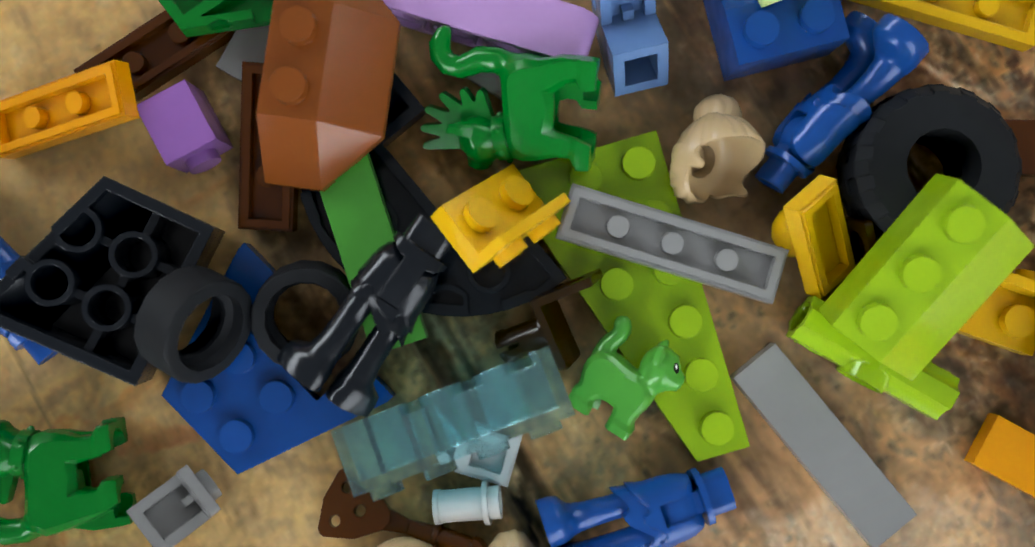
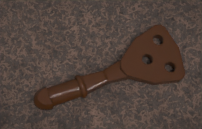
(379, 518)

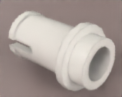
(468, 504)

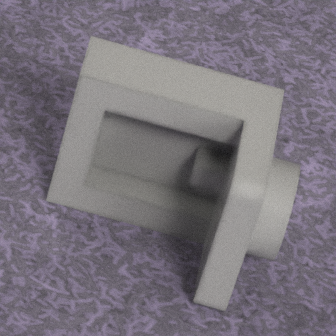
(176, 507)

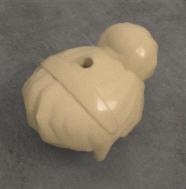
(715, 152)

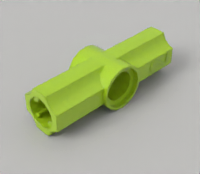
(929, 393)

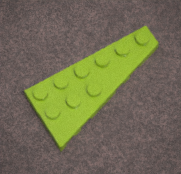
(656, 302)

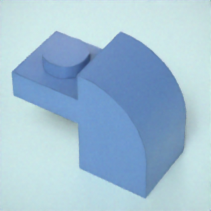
(632, 44)

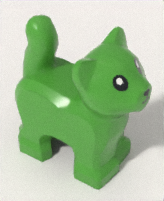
(616, 381)

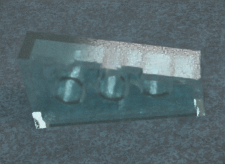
(452, 424)

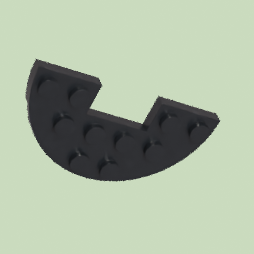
(457, 288)

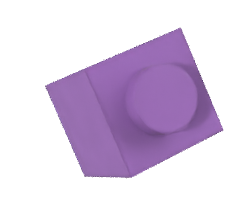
(185, 128)

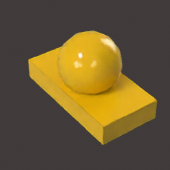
(816, 235)

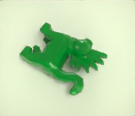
(530, 104)
(60, 480)

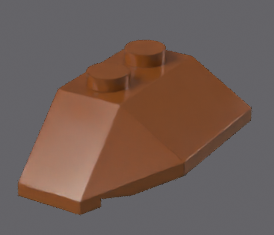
(324, 88)

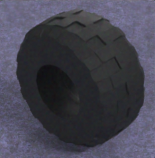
(949, 121)

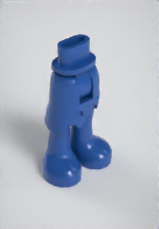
(812, 130)
(658, 509)

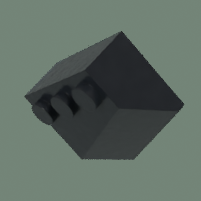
(93, 273)

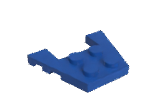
(255, 404)

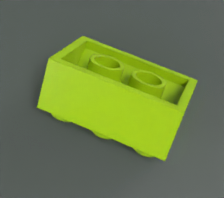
(926, 275)

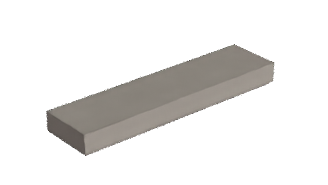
(672, 244)
(823, 445)

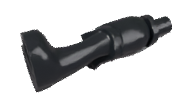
(395, 290)

